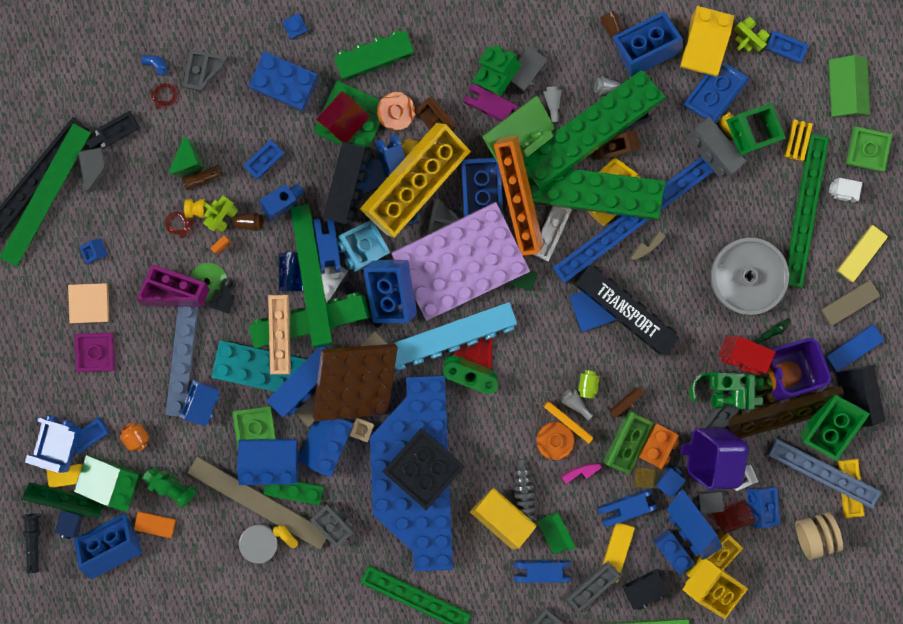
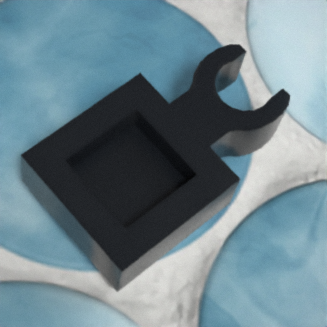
(223, 299)

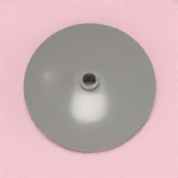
(767, 276)

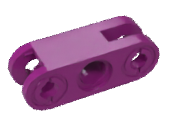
(490, 103)

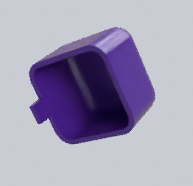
(716, 458)

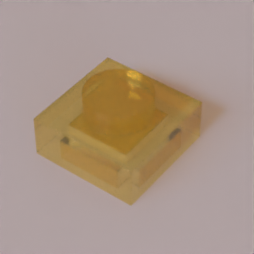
(645, 478)

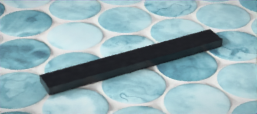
(25, 189)

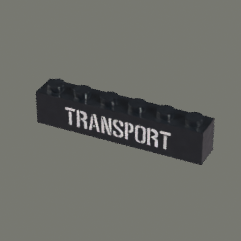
(626, 310)

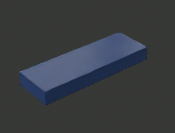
(854, 348)

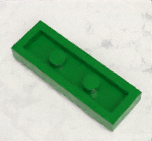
(299, 492)

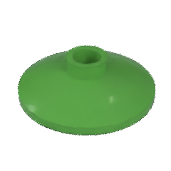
(214, 273)

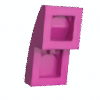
(586, 469)

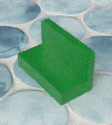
(556, 533)

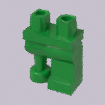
(742, 390)
(169, 485)

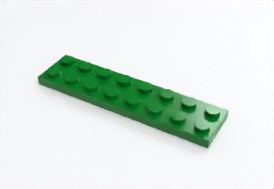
(593, 129)
(602, 194)

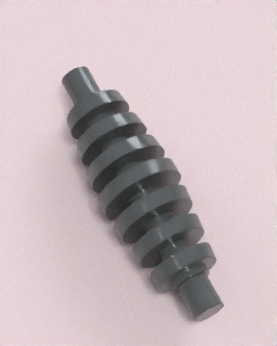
(524, 486)

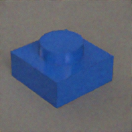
(295, 26)

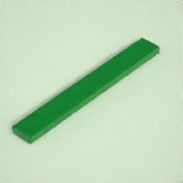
(45, 194)
(806, 209)
(311, 276)

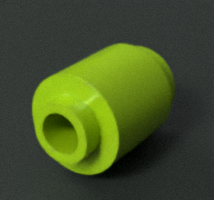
(588, 384)

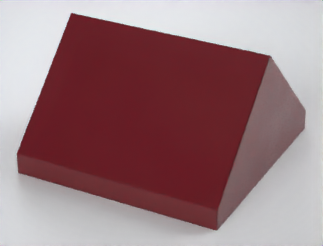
(343, 117)

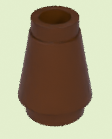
(611, 24)
(249, 221)

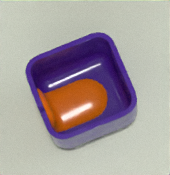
(798, 369)

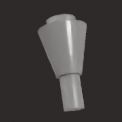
(553, 98)
(573, 400)

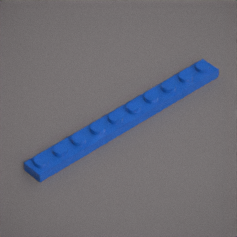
(626, 225)

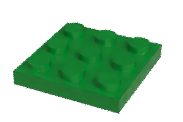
(367, 103)

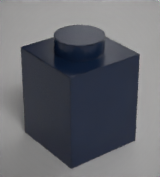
(68, 524)

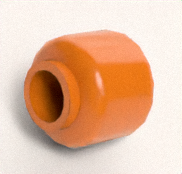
(134, 437)

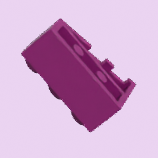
(171, 289)

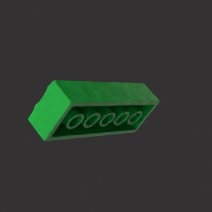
(339, 313)

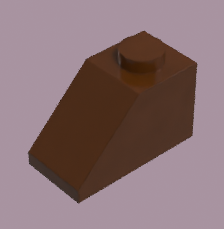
(618, 145)

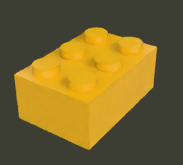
(714, 588)

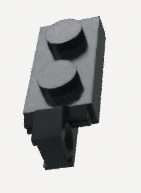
(114, 131)

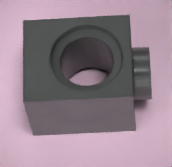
(709, 501)

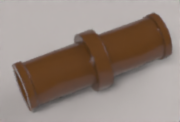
(202, 177)

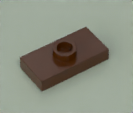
(627, 402)

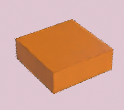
(221, 244)

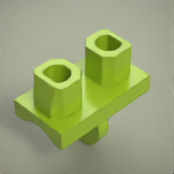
(749, 39)
(216, 213)

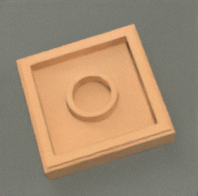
(88, 303)

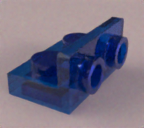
(289, 272)

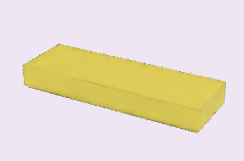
(862, 253)

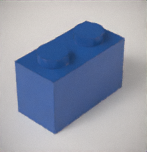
(200, 403)
(673, 552)

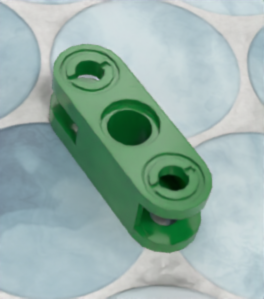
(484, 380)

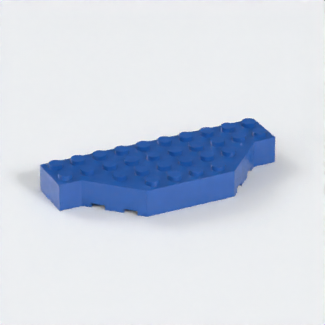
(420, 530)

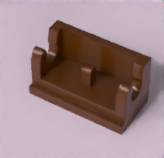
(432, 113)

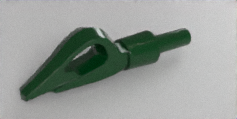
(777, 329)

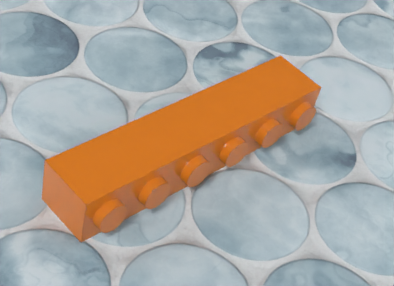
(518, 195)

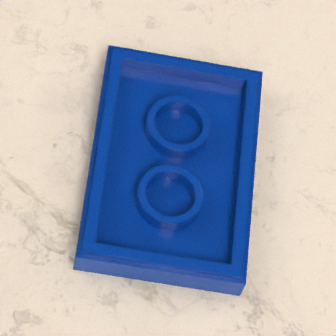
(716, 94)

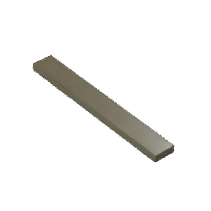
(257, 501)

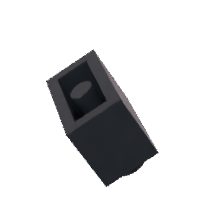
(645, 590)

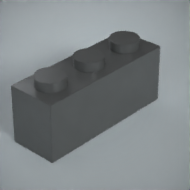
(715, 148)

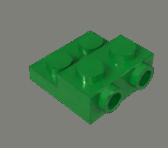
(496, 70)

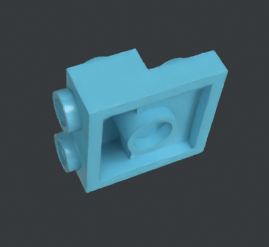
(362, 246)

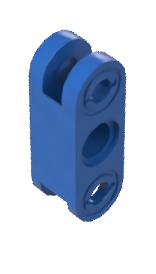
(390, 155)
(327, 246)
(627, 507)
(542, 571)

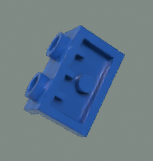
(764, 506)

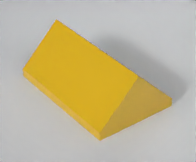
(503, 519)
(722, 557)

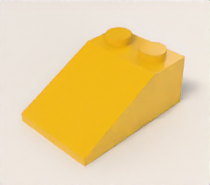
(706, 41)

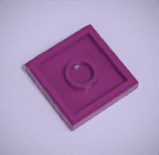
(94, 352)

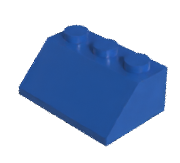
(648, 43)
(325, 445)
(267, 461)
(693, 526)
(107, 546)

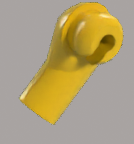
(285, 535)

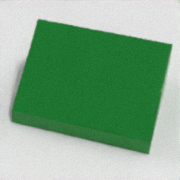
(186, 159)

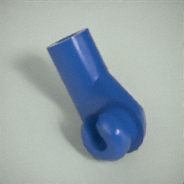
(157, 62)

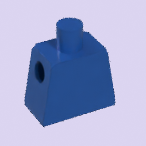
(274, 206)

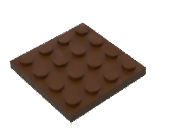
(354, 381)

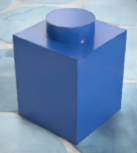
(670, 481)

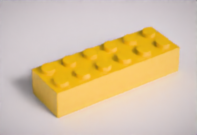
(415, 179)

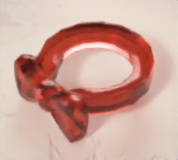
(161, 103)
(182, 233)

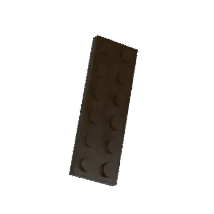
(781, 414)

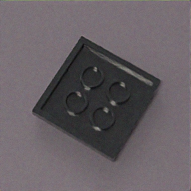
(423, 468)

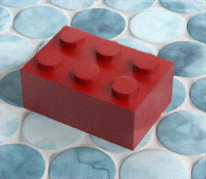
(746, 355)

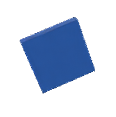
(588, 312)

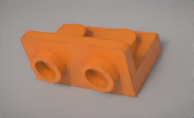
(659, 446)

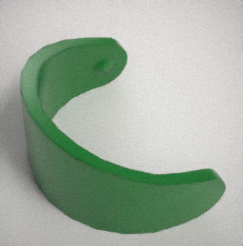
(704, 376)

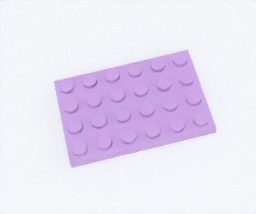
(462, 261)

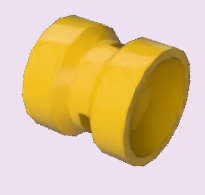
(194, 208)

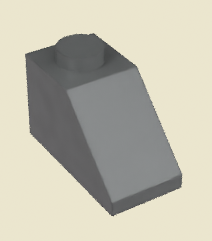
(94, 167)

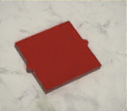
(734, 517)

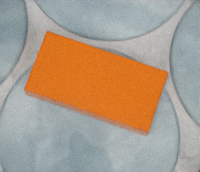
(155, 524)

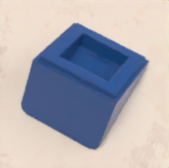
(93, 251)

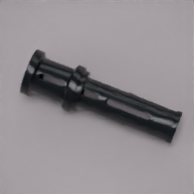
(31, 533)

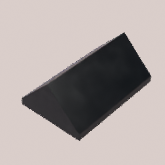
(862, 390)

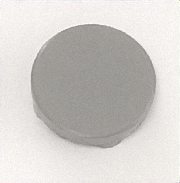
(258, 543)

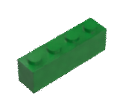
(374, 55)

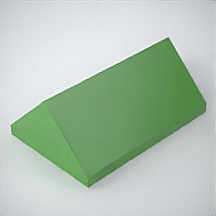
(849, 86)
(628, 442)

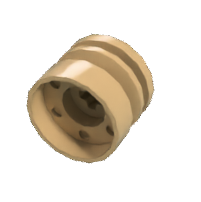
(819, 535)

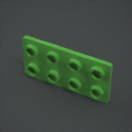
(529, 123)

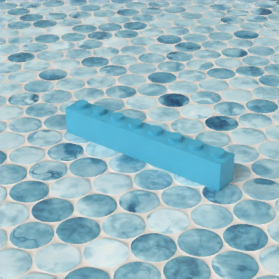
(454, 335)

